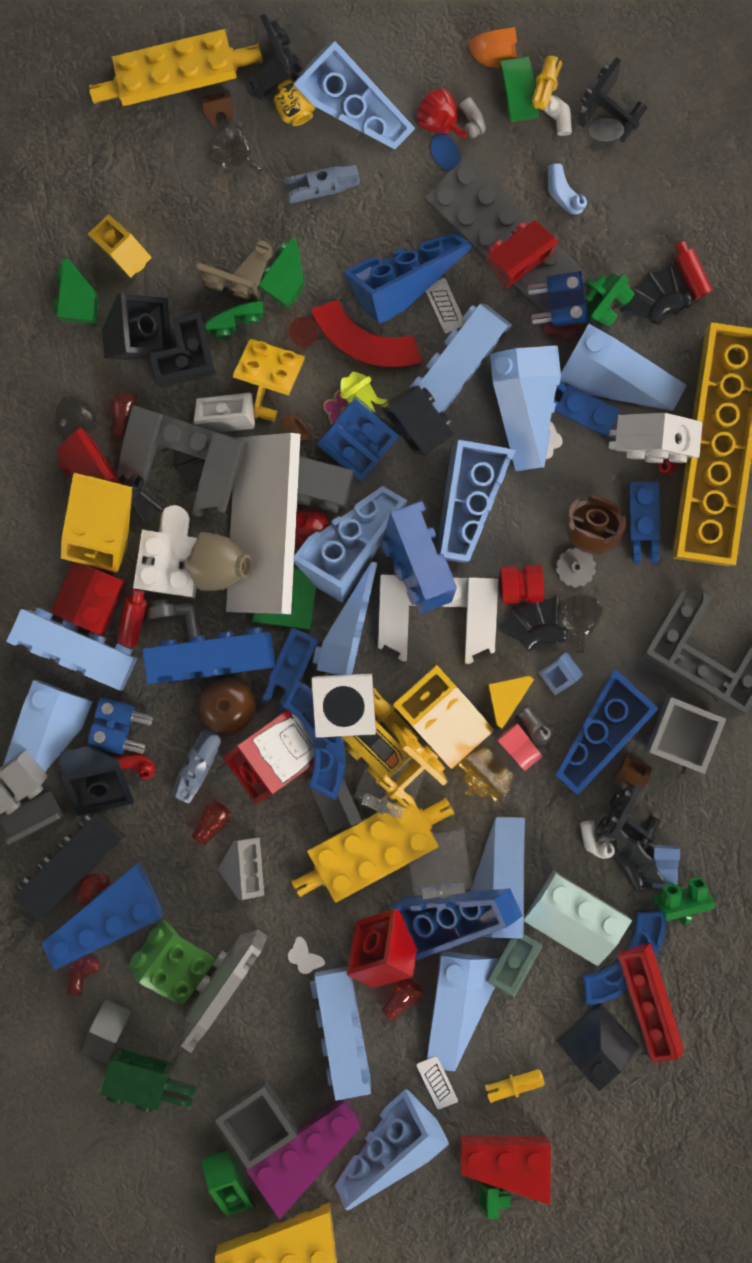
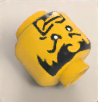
(292, 104)

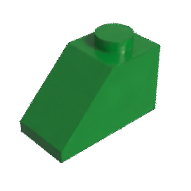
(226, 1183)

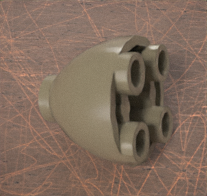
(217, 562)

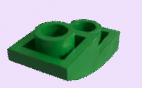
(519, 88)
(225, 323)

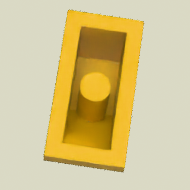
(120, 246)

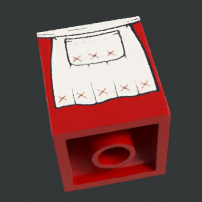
(272, 756)

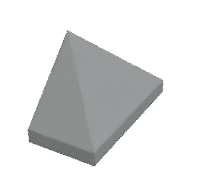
(243, 868)

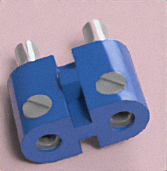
(112, 727)

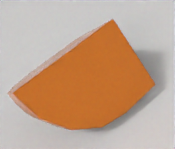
(494, 46)

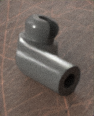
(538, 732)

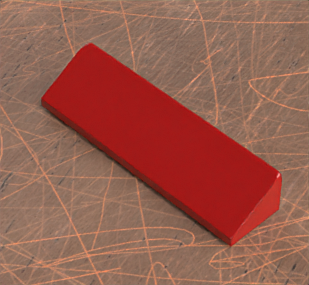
(651, 1003)

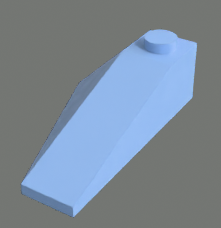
(616, 372)
(346, 547)
(342, 641)

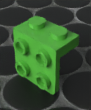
(170, 964)

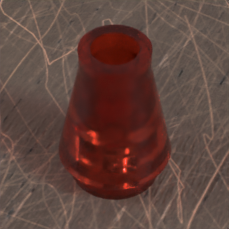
(121, 409)
(213, 820)
(403, 997)

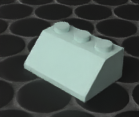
(577, 919)

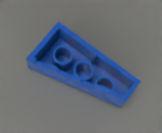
(610, 725)

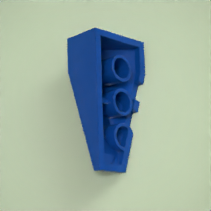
(396, 282)

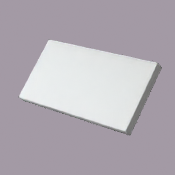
(265, 523)

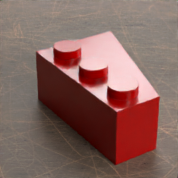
(509, 1163)

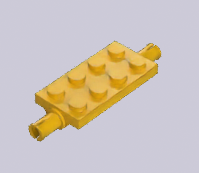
(174, 68)
(372, 850)

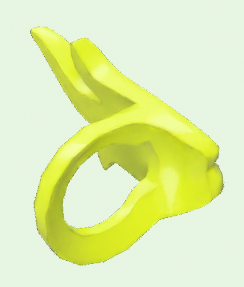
(359, 386)

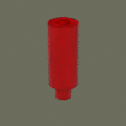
(692, 271)
(132, 619)

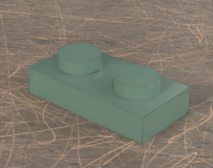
(514, 964)

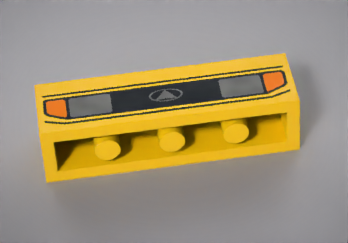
(378, 750)

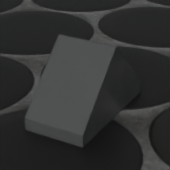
(106, 1031)

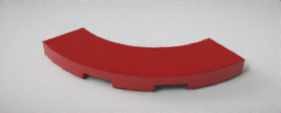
(364, 346)

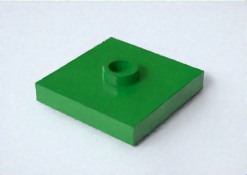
(301, 607)

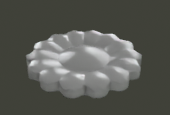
(575, 567)

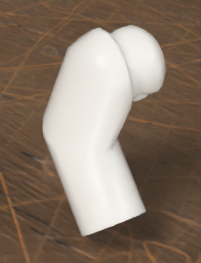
(561, 113)
(589, 836)

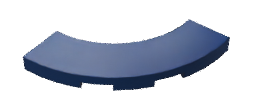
(329, 751)
(610, 981)

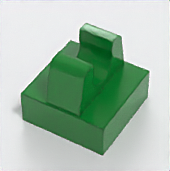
(492, 1199)

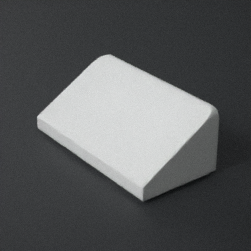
(225, 413)

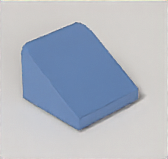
(561, 673)

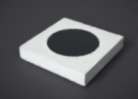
(343, 705)

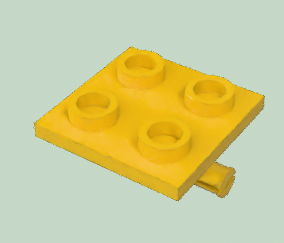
(269, 369)
(422, 759)

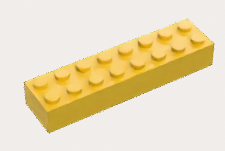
(718, 479)

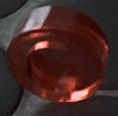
(303, 332)

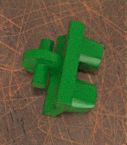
(602, 295)
(685, 902)

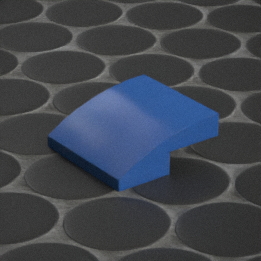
(358, 438)

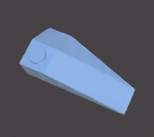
(345, 92)
(525, 394)
(48, 723)
(504, 867)
(458, 1004)
(399, 1145)

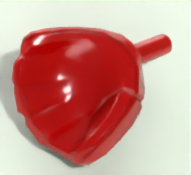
(439, 113)
(307, 523)

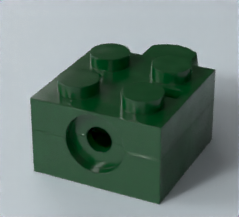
(143, 1082)

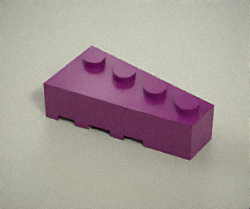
(298, 1163)

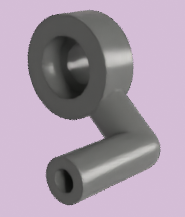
(163, 610)

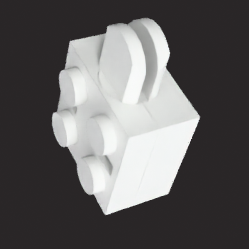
(657, 437)
(164, 555)

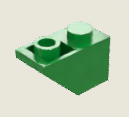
(284, 279)
(76, 299)

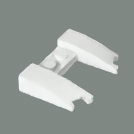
(475, 594)

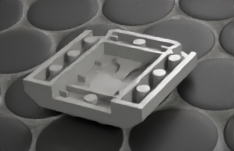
(218, 988)

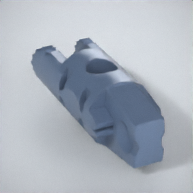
(321, 183)
(196, 766)

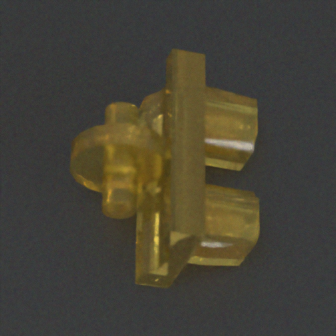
(482, 779)

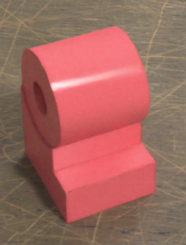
(519, 747)

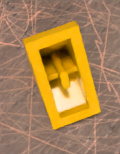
(506, 696)

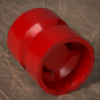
(521, 584)

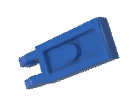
(585, 410)
(644, 519)
(290, 664)

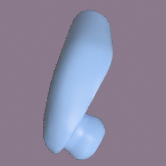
(561, 191)

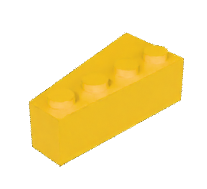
(296, 1240)

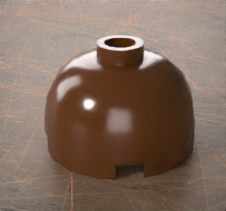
(594, 525)
(226, 704)

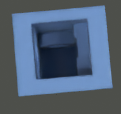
(667, 863)

